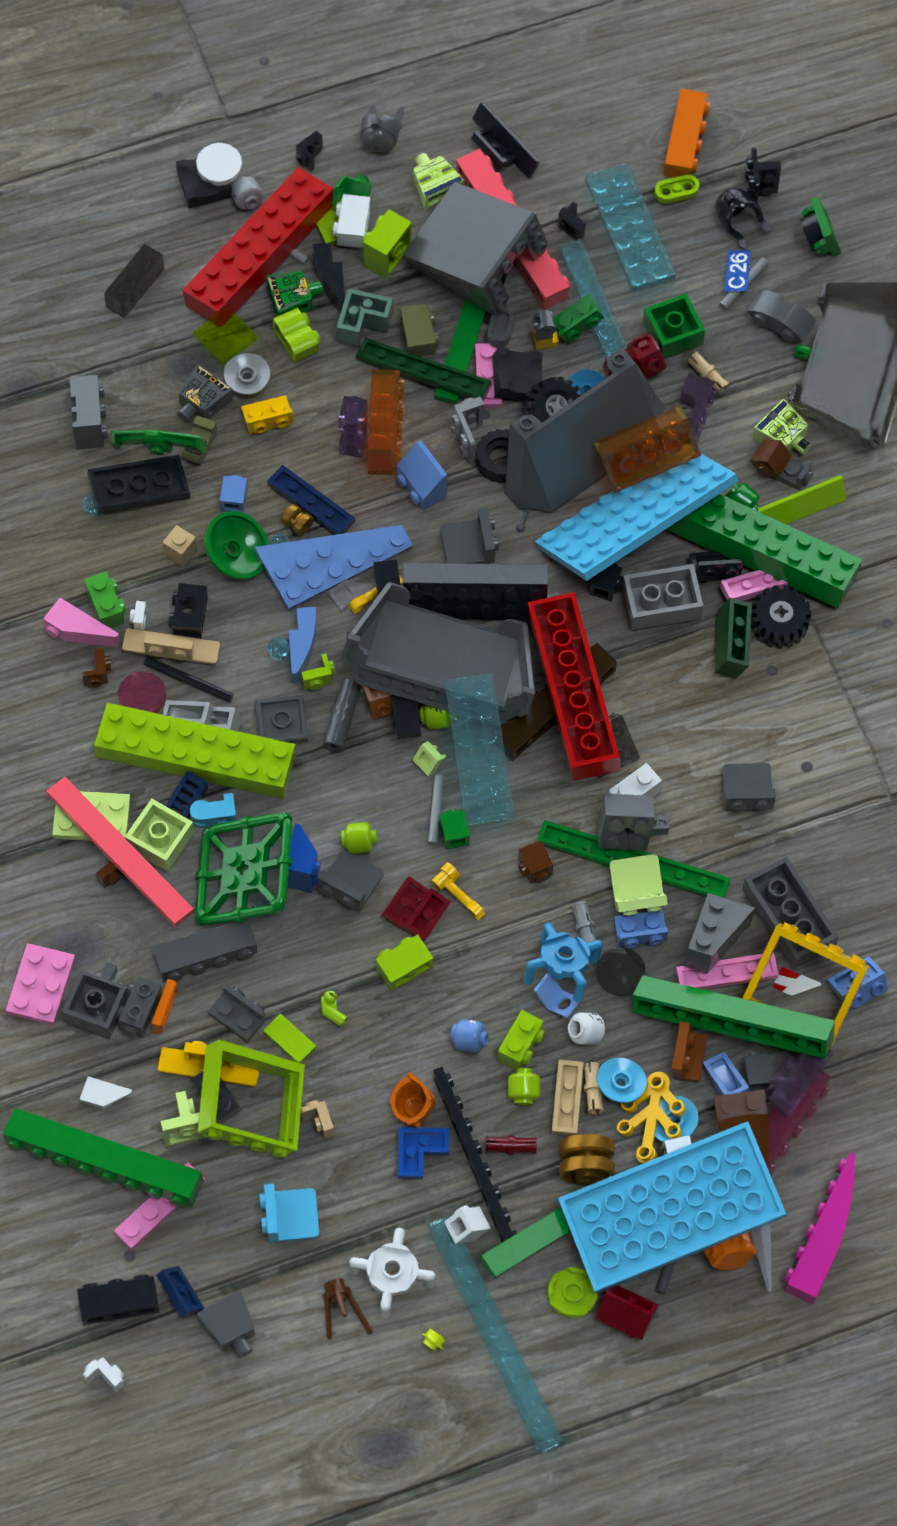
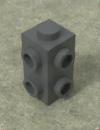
(140, 1007)

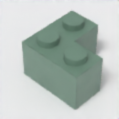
(363, 311)

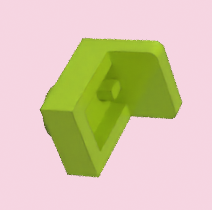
(319, 677)

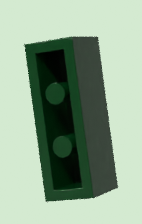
(733, 638)

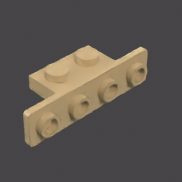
(171, 646)

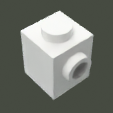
(467, 1224)

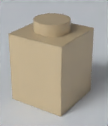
(179, 546)

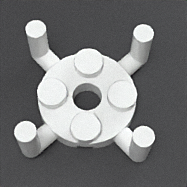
(392, 1284)

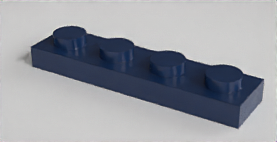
(311, 501)

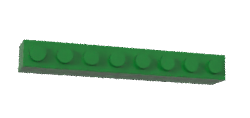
(734, 1016)
(103, 1158)

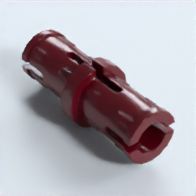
(511, 1144)

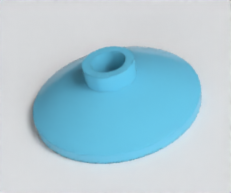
(624, 1072)
(688, 1121)

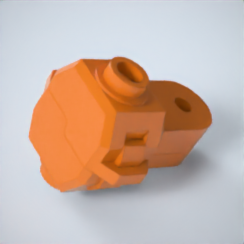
(732, 1253)

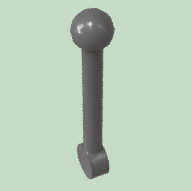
(520, 527)

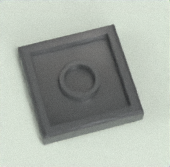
(282, 718)

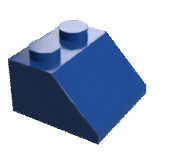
(305, 863)

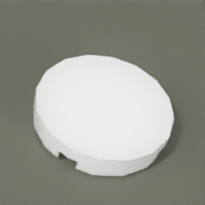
(219, 164)

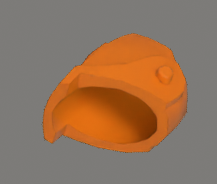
(412, 1101)

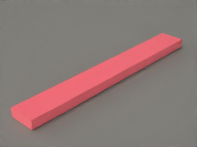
(120, 851)

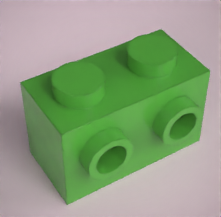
(103, 598)

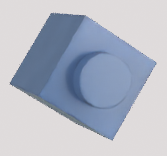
(233, 493)

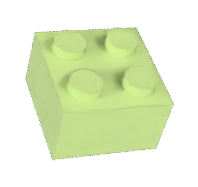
(160, 834)

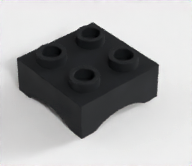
(197, 190)
(515, 372)

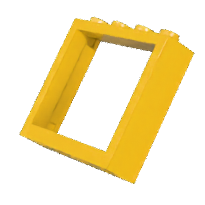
(812, 943)

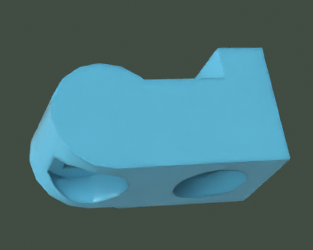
(212, 813)

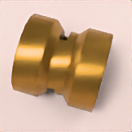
(297, 520)

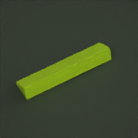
(807, 501)

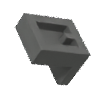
(796, 474)

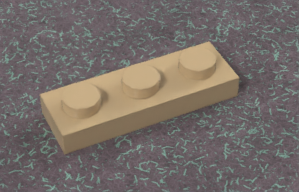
(567, 1097)

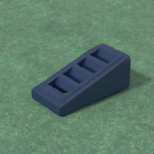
(194, 780)

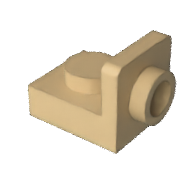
(322, 1121)

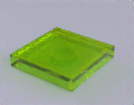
(227, 340)

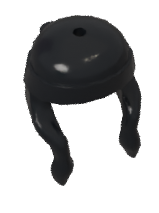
(731, 204)

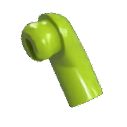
(329, 1008)

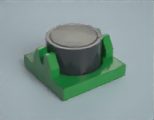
(819, 229)

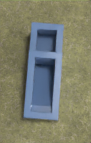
(302, 641)
(724, 1075)

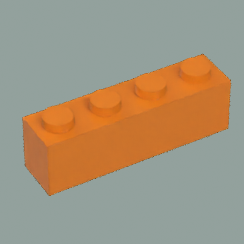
(685, 133)

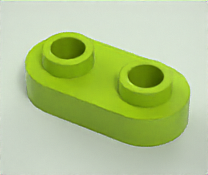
(675, 189)

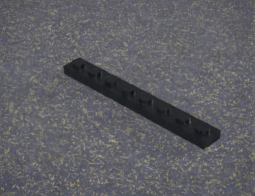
(472, 1152)

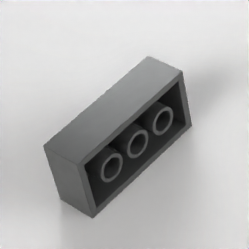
(783, 897)

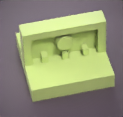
(185, 1126)

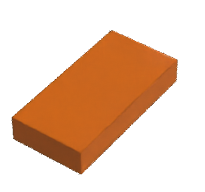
(164, 1006)

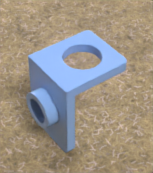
(552, 995)

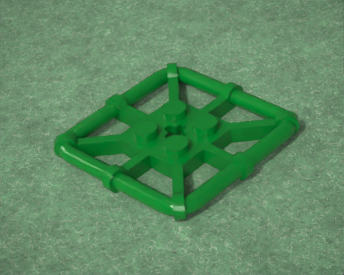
(234, 860)

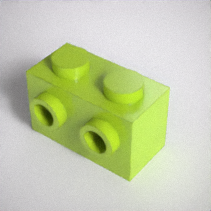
(520, 1041)

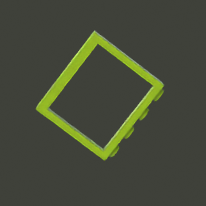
(291, 1101)

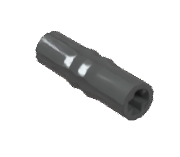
(342, 715)

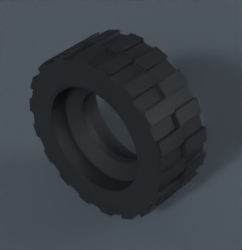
(484, 448)

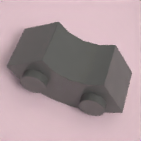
(774, 313)

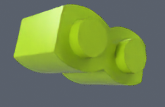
(296, 335)

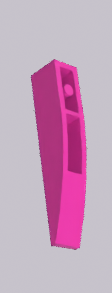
(824, 1237)

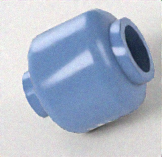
(469, 1036)

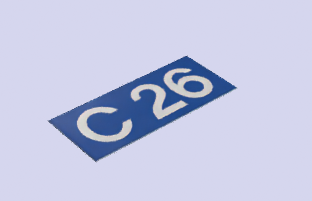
(737, 270)

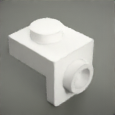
(111, 1375)

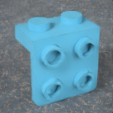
(289, 1214)

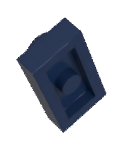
(180, 1291)

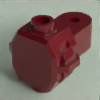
(645, 354)

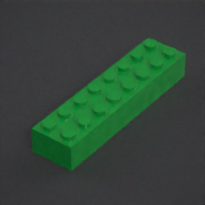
(772, 548)

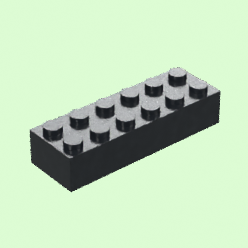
(476, 589)

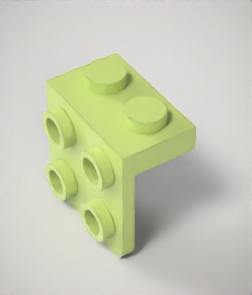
(637, 884)

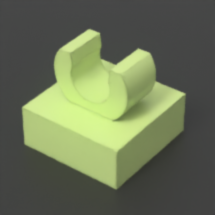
(428, 758)

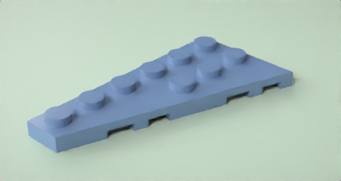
(319, 564)

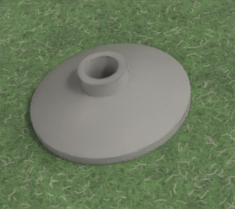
(247, 365)

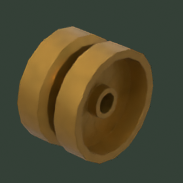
(586, 1159)

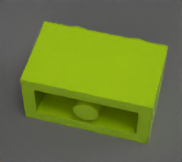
(404, 962)

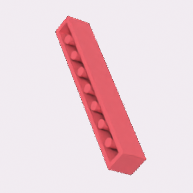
(543, 273)

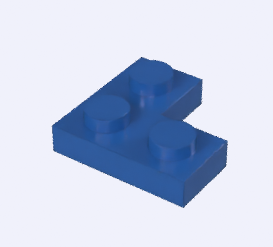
(415, 1144)

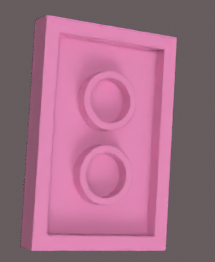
(40, 984)

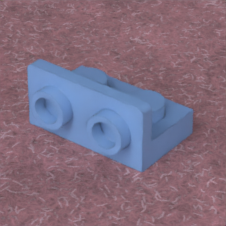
(640, 929)
(872, 986)

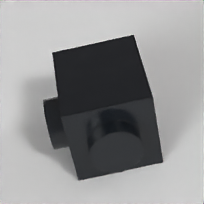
(607, 582)

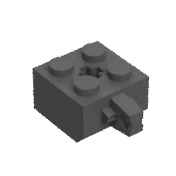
(628, 822)
(89, 989)

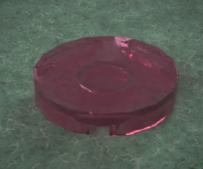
(142, 692)

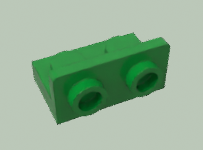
(578, 318)

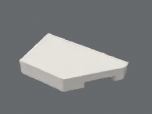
(102, 1094)

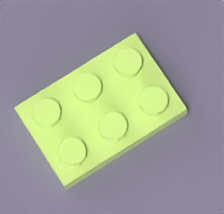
(111, 805)

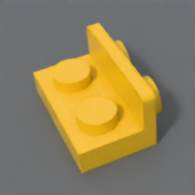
(267, 415)

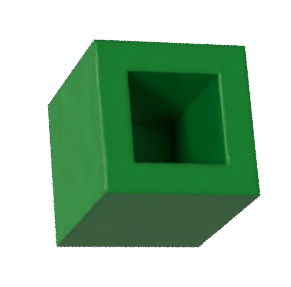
(454, 829)

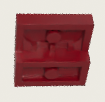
(415, 908)

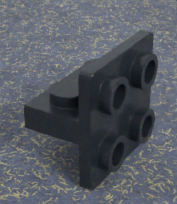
(761, 176)

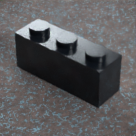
(118, 1299)

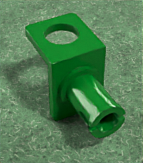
(352, 186)

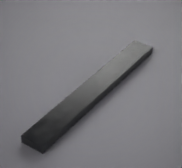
(404, 710)

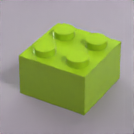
(386, 243)

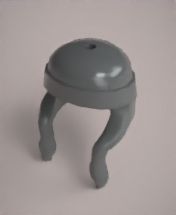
(380, 133)

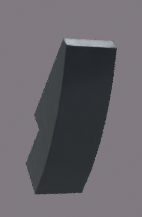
(329, 274)

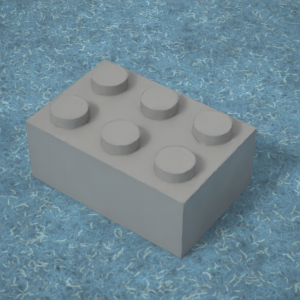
(662, 596)

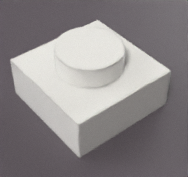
(139, 615)

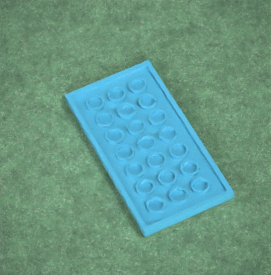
(633, 516)
(672, 1207)

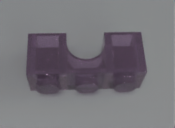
(698, 394)
(353, 426)

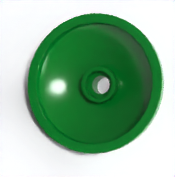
(241, 536)

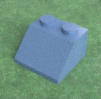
(422, 476)

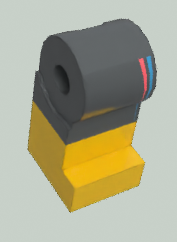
(544, 330)

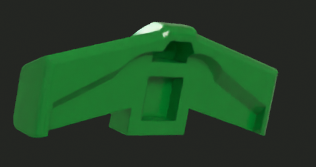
(157, 441)

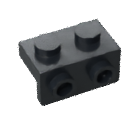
(715, 566)

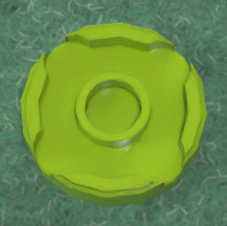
(571, 1293)

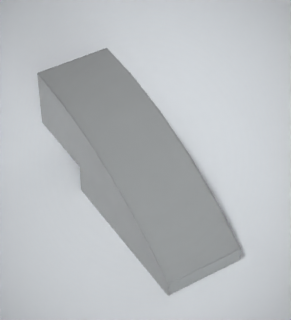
(204, 713)

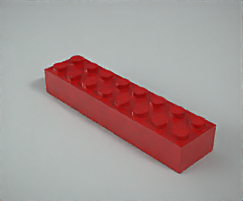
(259, 247)
(574, 686)

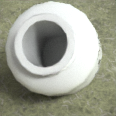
(586, 1028)

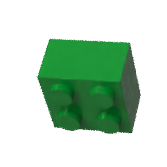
(674, 325)

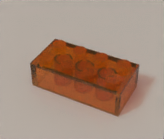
(385, 422)
(647, 448)

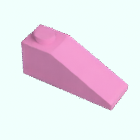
(76, 626)

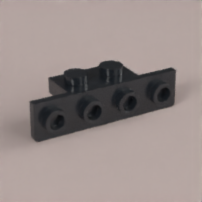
(501, 143)

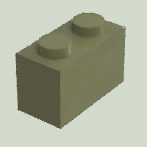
(418, 329)

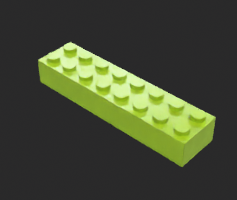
(205, 750)

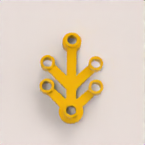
(651, 1114)

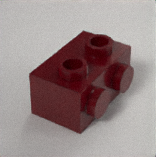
(627, 1311)

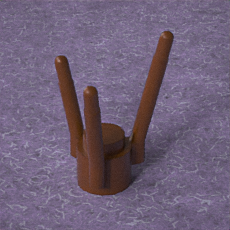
(337, 1293)

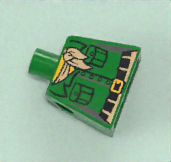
(291, 292)

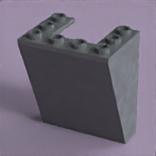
(473, 244)

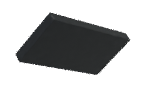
(138, 484)

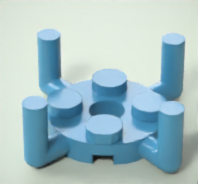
(561, 967)

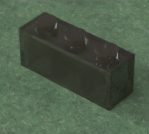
(134, 280)

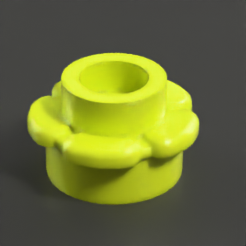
(433, 1339)

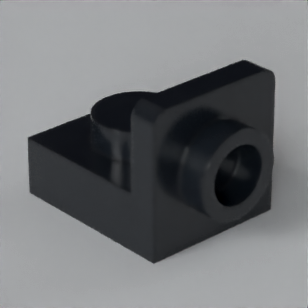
(308, 149)
(570, 222)

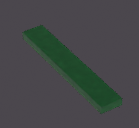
(423, 370)

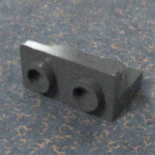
(238, 1013)

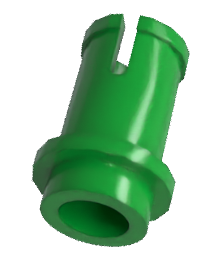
(803, 352)

